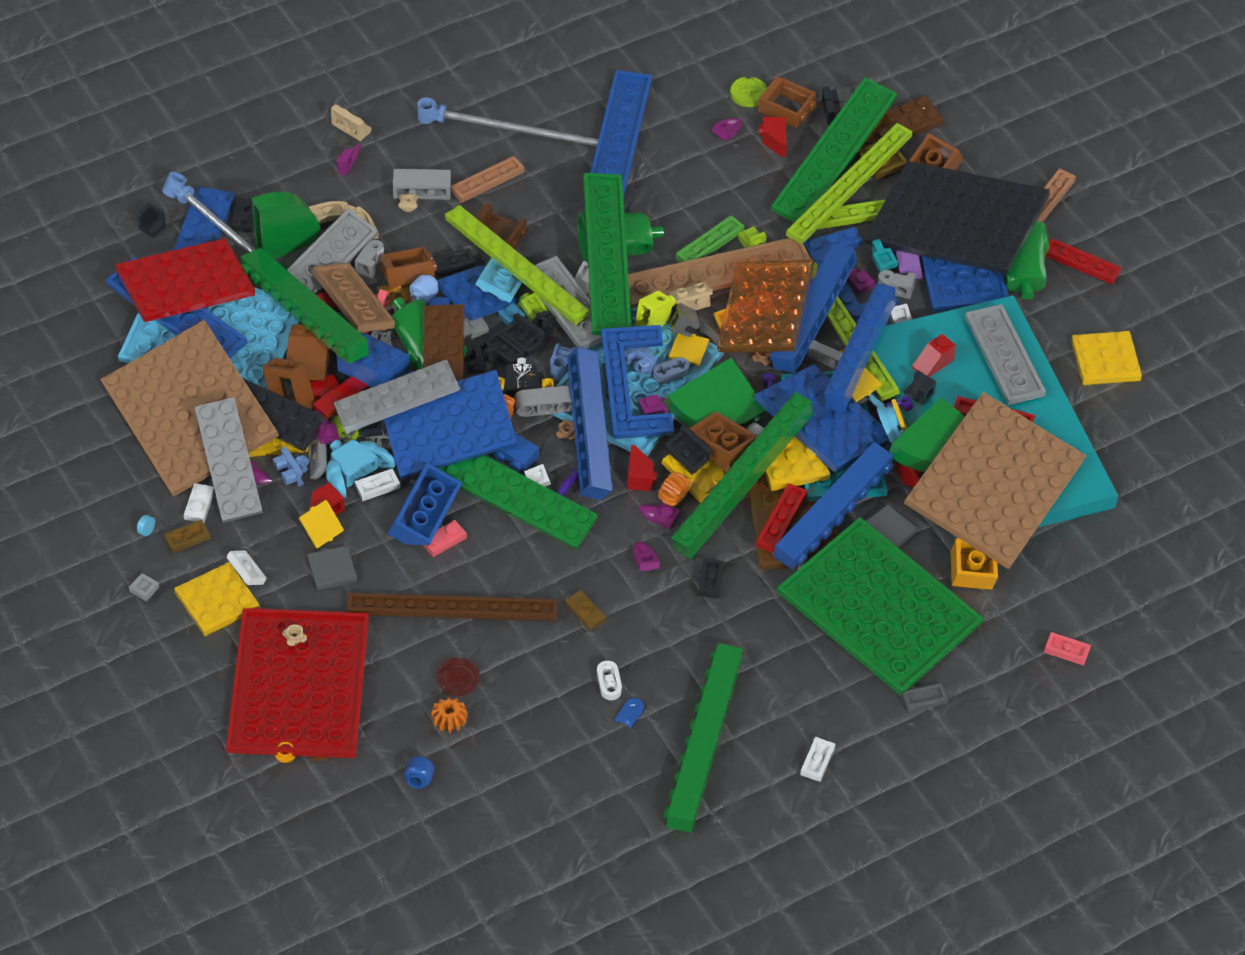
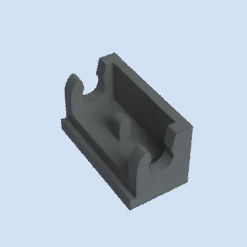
(681, 317)

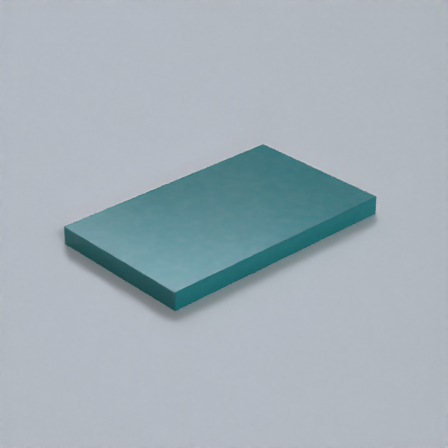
(970, 376)

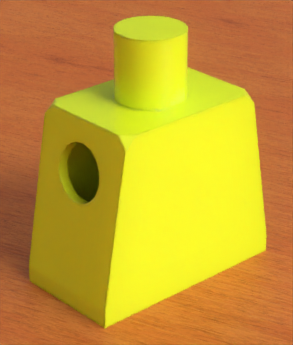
(654, 309)

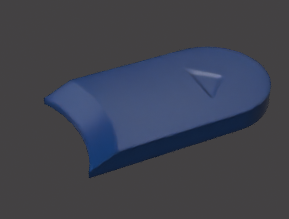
(630, 712)

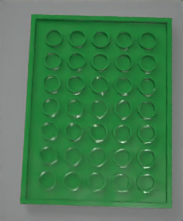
(880, 606)

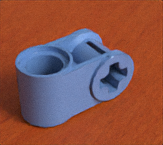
(558, 362)

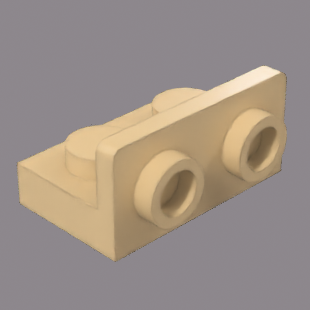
(349, 123)
(694, 296)

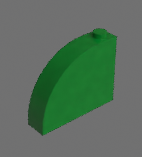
(283, 223)
(718, 390)
(926, 436)

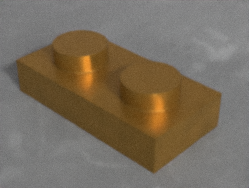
(187, 536)

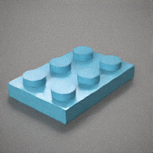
(498, 281)

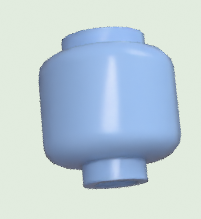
(424, 288)

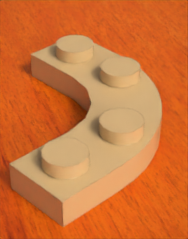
(334, 209)

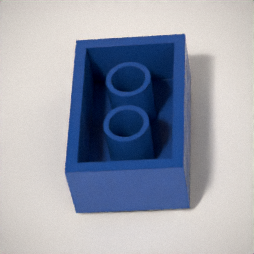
(380, 366)

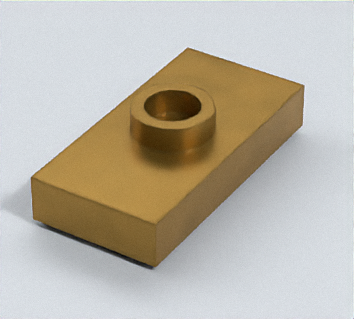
(585, 610)

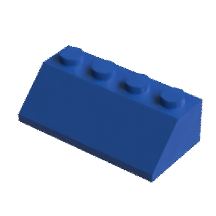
(424, 507)

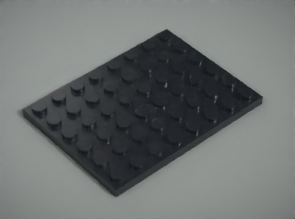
(958, 217)

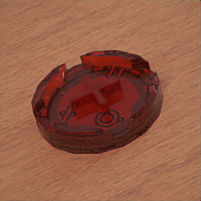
(458, 677)

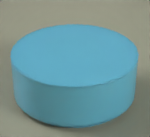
(145, 525)

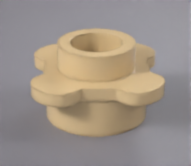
(408, 202)
(294, 630)

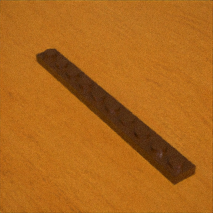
(453, 606)

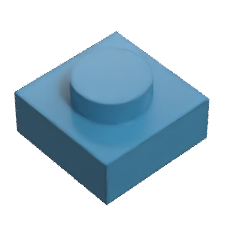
(507, 313)

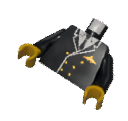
(522, 377)

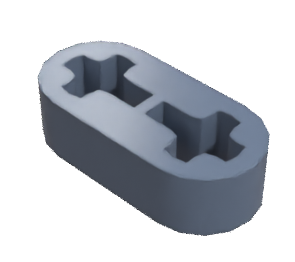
(671, 370)

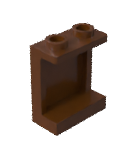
(504, 228)

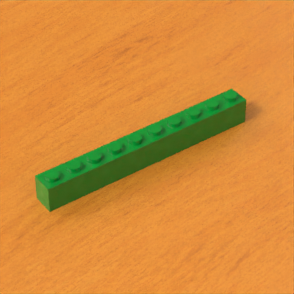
(305, 306)
(742, 475)
(704, 738)

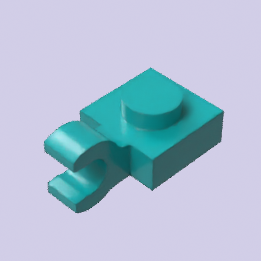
(883, 258)

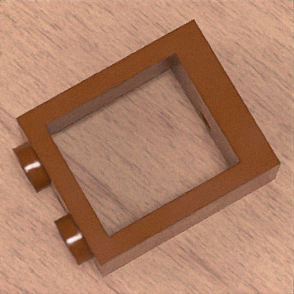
(792, 91)
(406, 265)
(297, 372)

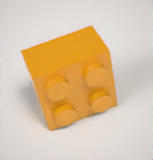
(971, 567)

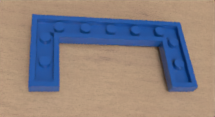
(817, 249)
(623, 423)

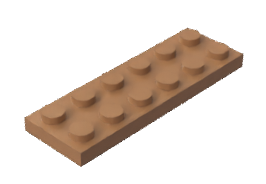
(353, 297)

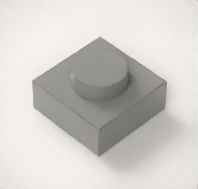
(144, 587)

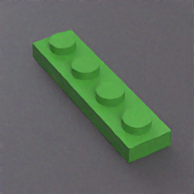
(711, 240)

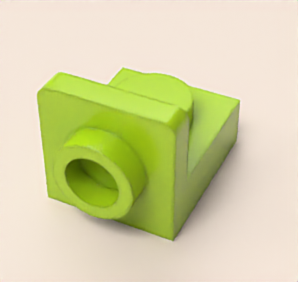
(751, 237)
(531, 305)

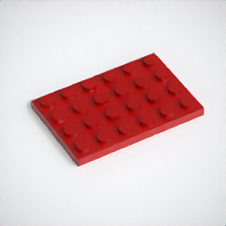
(185, 280)

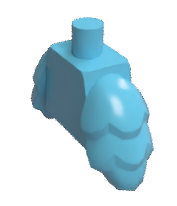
(354, 462)

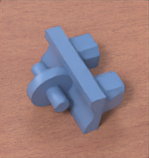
(641, 359)
(294, 464)

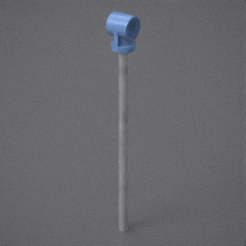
(428, 112)
(175, 188)

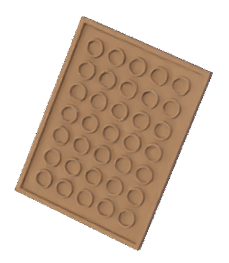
(160, 399)
(995, 480)

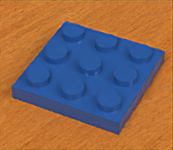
(462, 290)

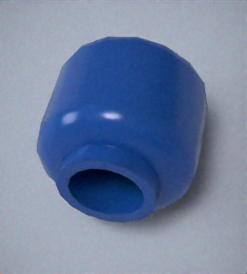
(419, 772)

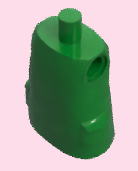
(638, 234)
(1029, 268)
(410, 329)

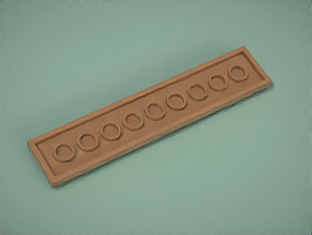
(714, 270)

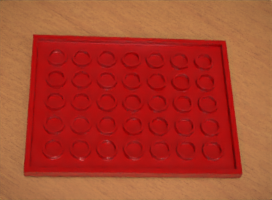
(298, 691)

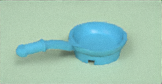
(888, 418)

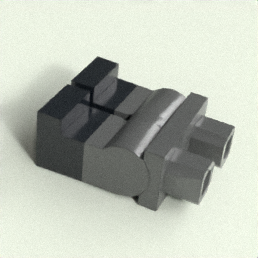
(835, 100)

